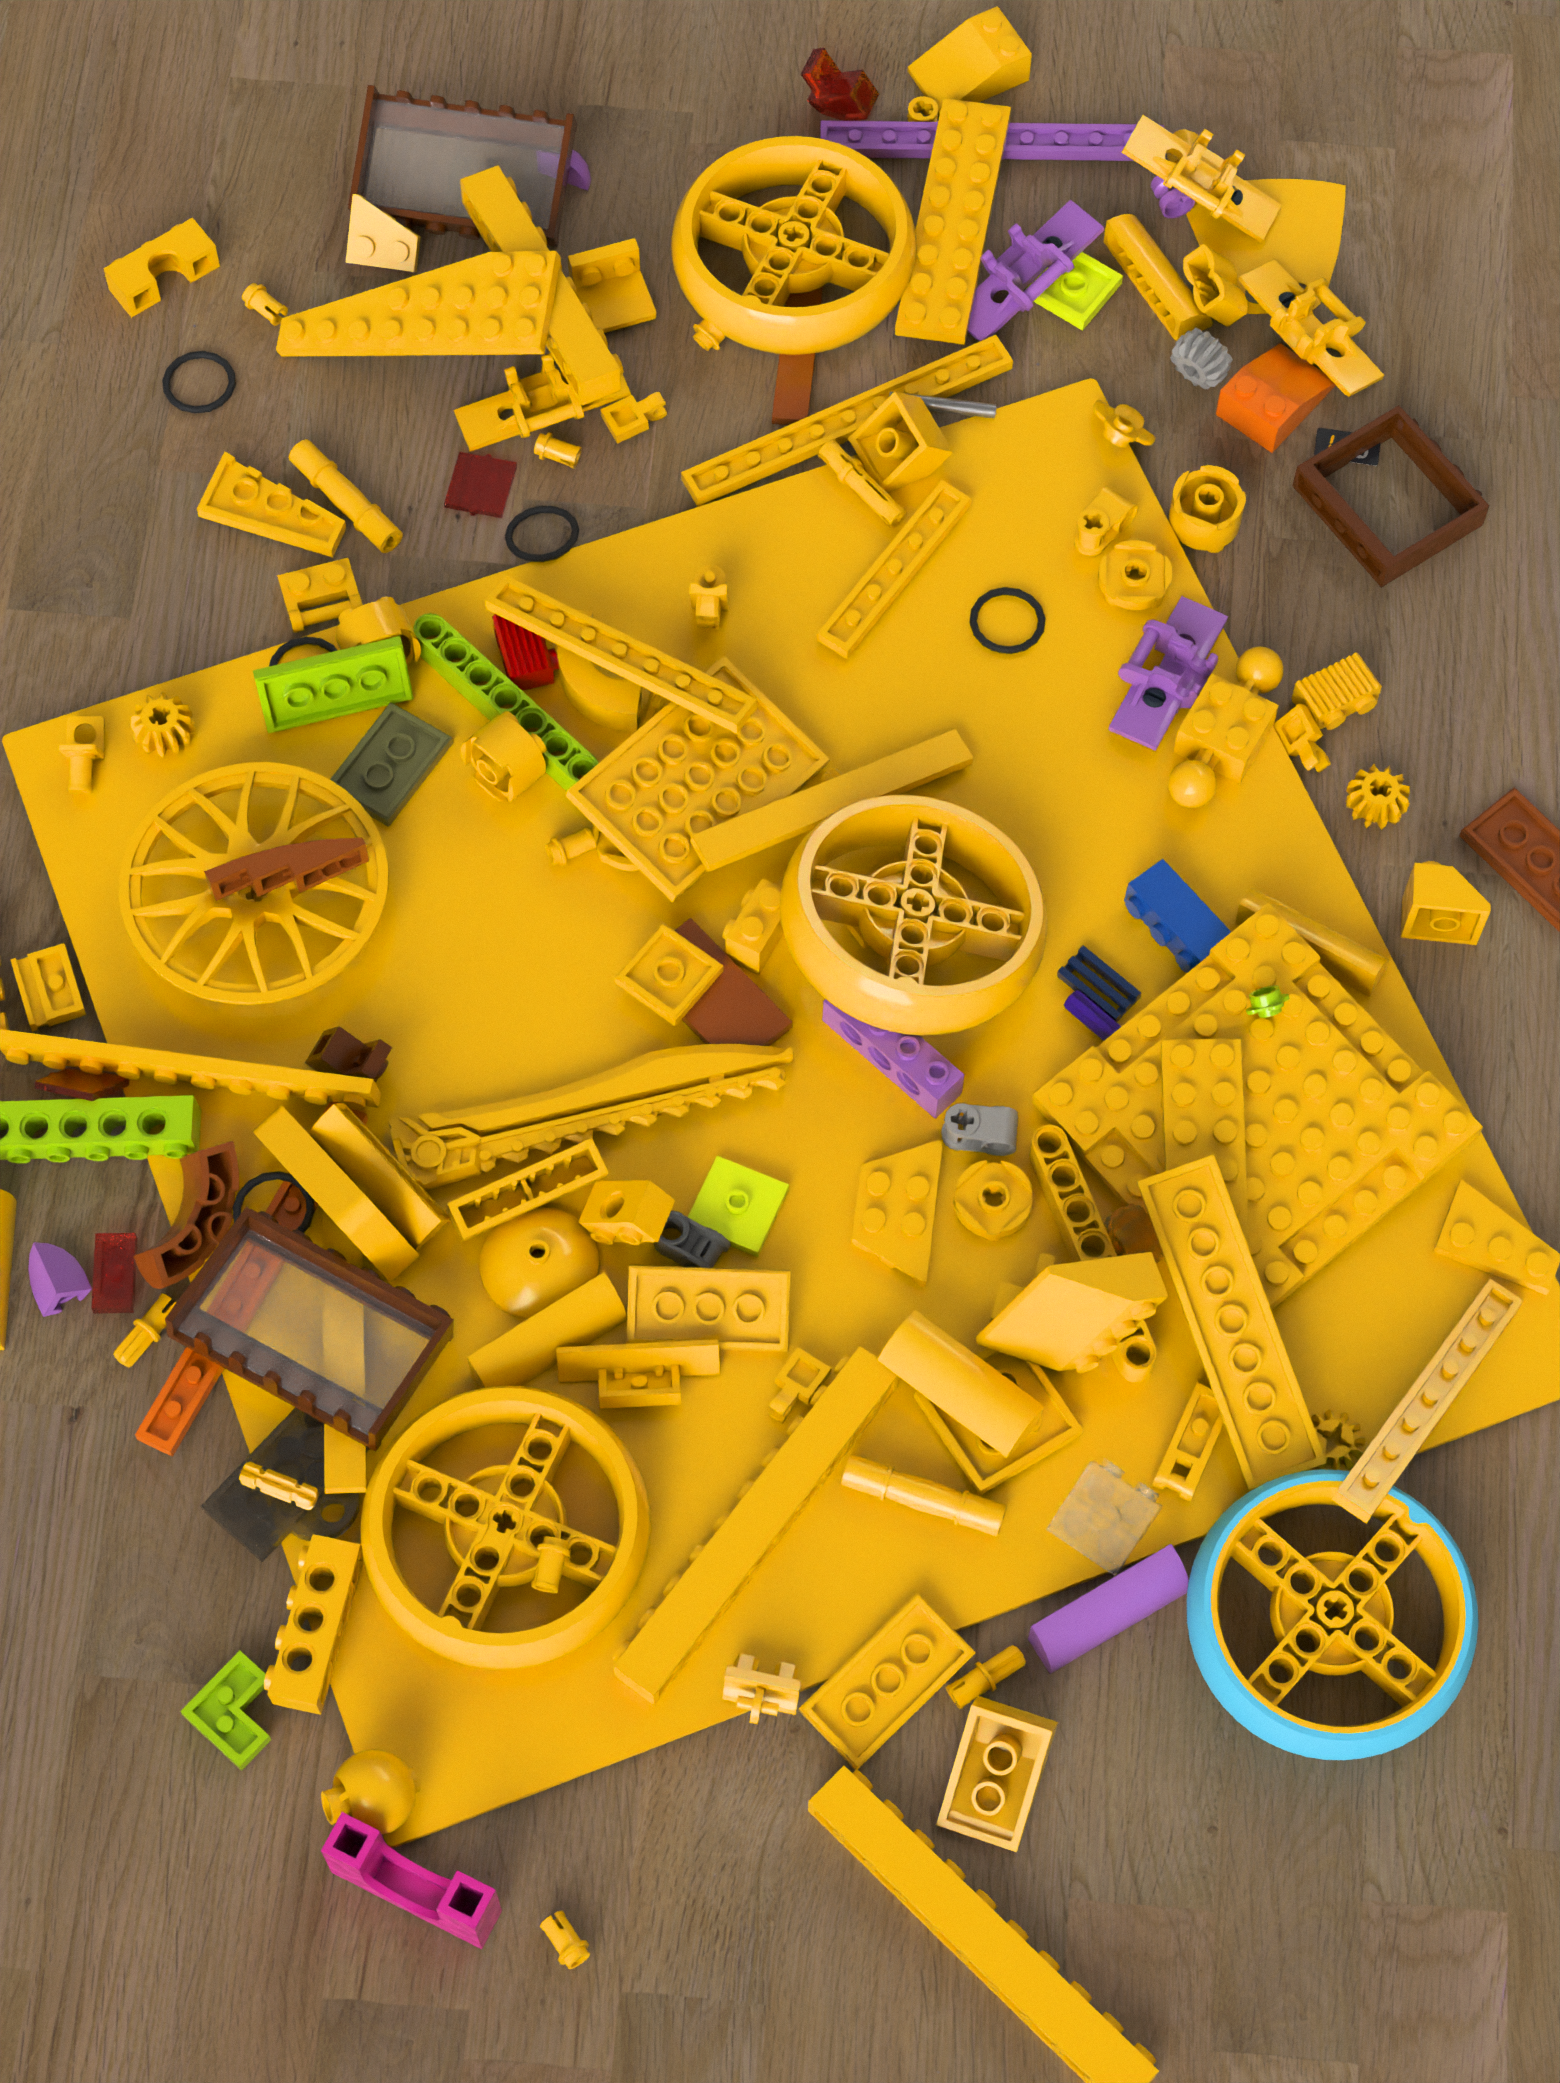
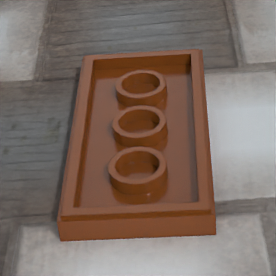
(1521, 849)
(733, 1006)

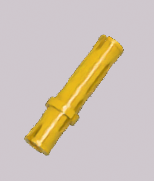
(851, 473)

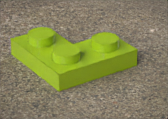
(220, 1708)

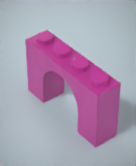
(455, 1905)

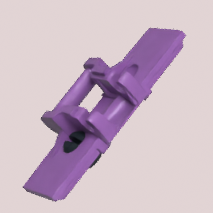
(1051, 246)
(1178, 679)

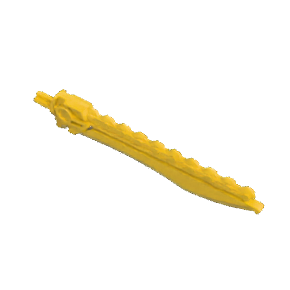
(449, 1145)

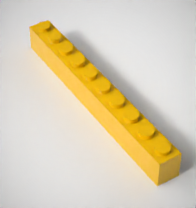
(754, 1526)
(977, 1934)

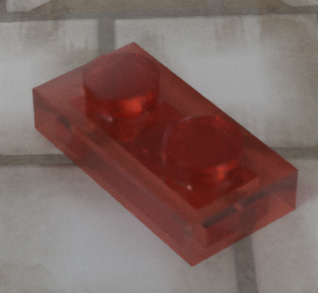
(114, 1273)

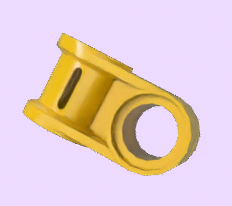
(1103, 521)

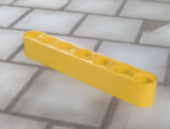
(1084, 1234)

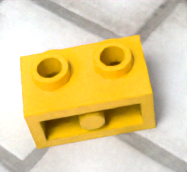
(757, 929)

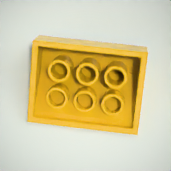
(1077, 1311)

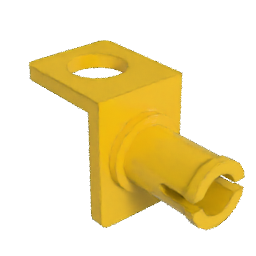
(82, 755)

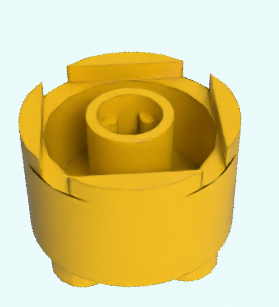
(1207, 508)
(375, 623)
(504, 757)

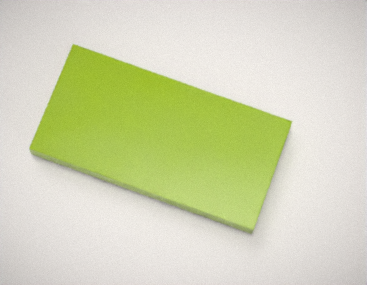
(333, 684)

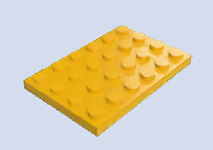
(690, 776)

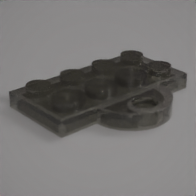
(265, 1521)

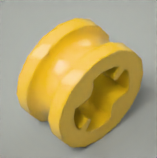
(927, 106)

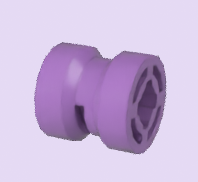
(1172, 201)

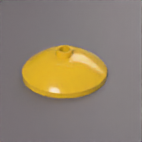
(530, 1284)

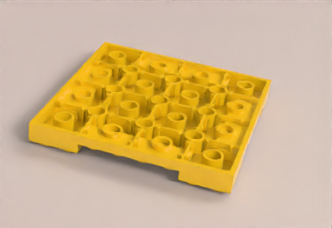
(1330, 1101)

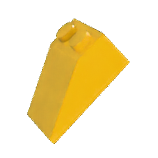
(973, 61)
(996, 1773)

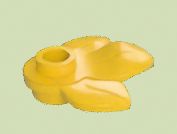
(1122, 424)

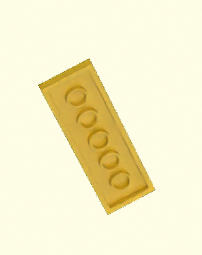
(1206, 1111)

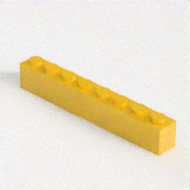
(572, 337)

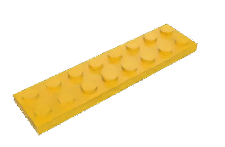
(954, 221)
(1231, 1322)

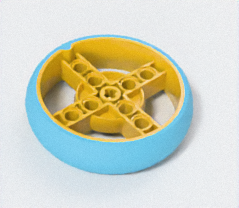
(1253, 1702)

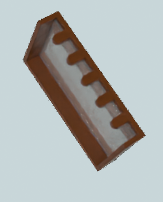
(420, 150)
(310, 1327)

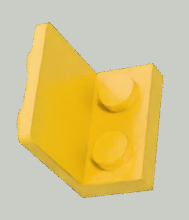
(612, 285)

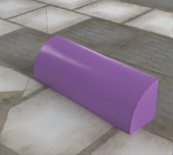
(1109, 1609)

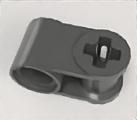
(692, 1244)

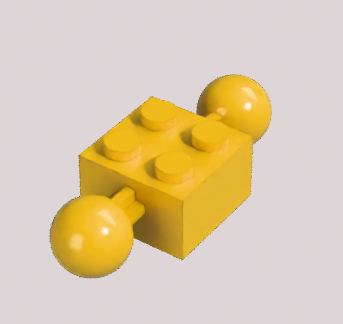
(1225, 728)

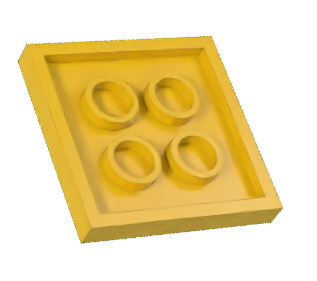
(979, 1460)

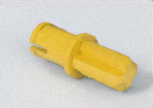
(144, 1333)
(985, 1676)

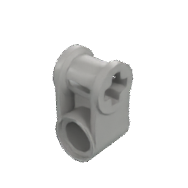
(984, 1129)

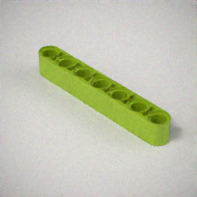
(499, 692)

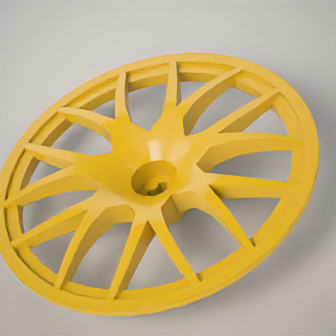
(247, 914)

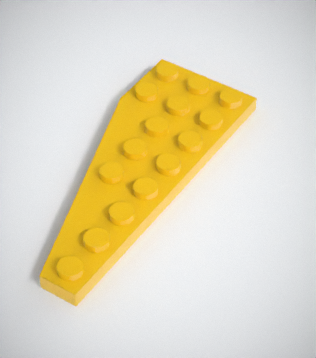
(466, 308)

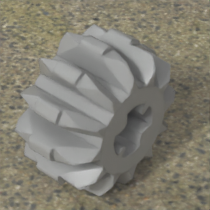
(1201, 358)

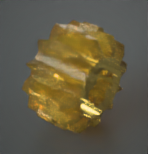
(1132, 1232)

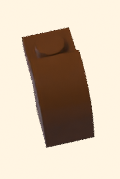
(345, 1055)

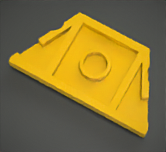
(899, 1208)

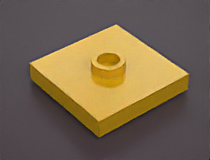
(669, 974)

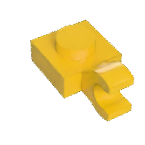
(630, 417)
(1298, 735)
(799, 1380)

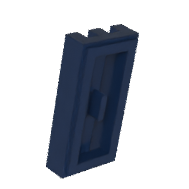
(1107, 973)

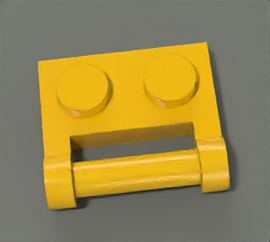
(316, 587)

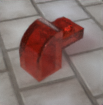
(838, 93)

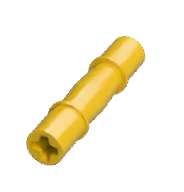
(345, 496)
(923, 1495)

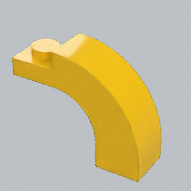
(599, 697)

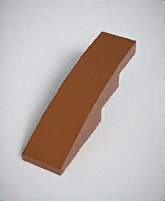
(302, 863)

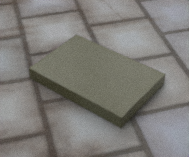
(391, 762)

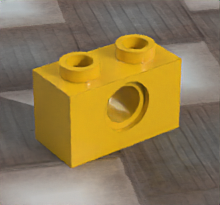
(626, 1212)

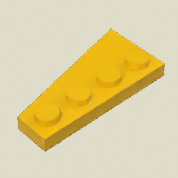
(256, 505)

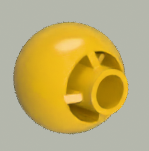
(372, 1789)

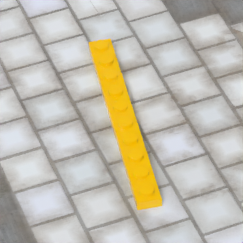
(807, 436)
(198, 1070)

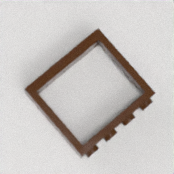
(1350, 528)

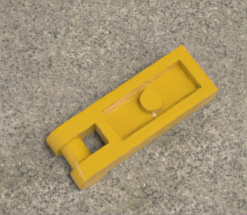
(1191, 1443)

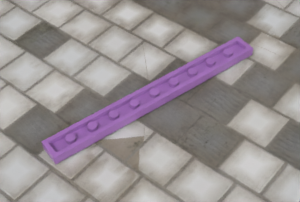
(1023, 140)

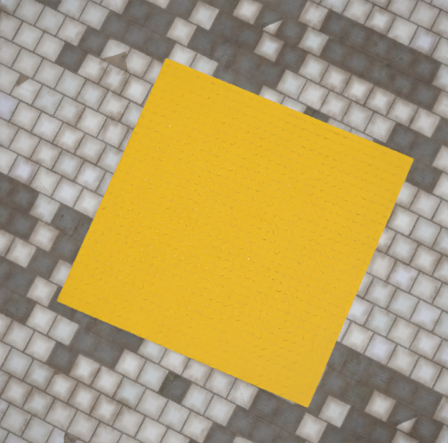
(505, 987)

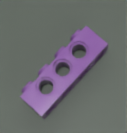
(903, 1059)

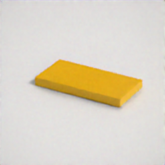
(704, 1303)
(886, 1681)

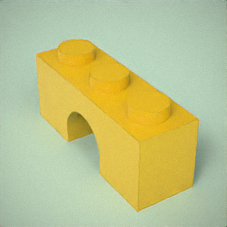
(180, 249)

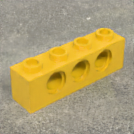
(308, 1688)

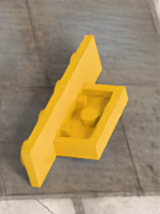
(638, 1371)

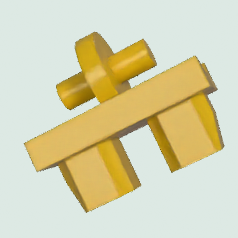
(709, 596)
(760, 1690)

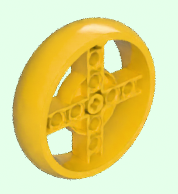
(794, 244)
(913, 914)
(402, 1479)

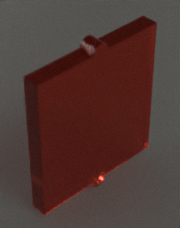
(480, 485)
(80, 1084)

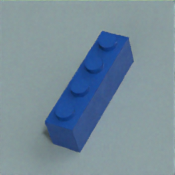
(1174, 914)

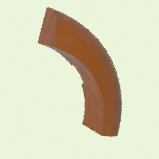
(203, 1217)

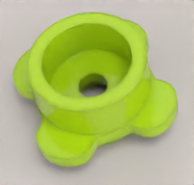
(1267, 1001)

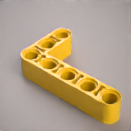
(336, 1193)

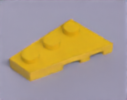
(1495, 1243)

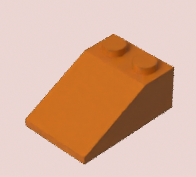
(1272, 396)

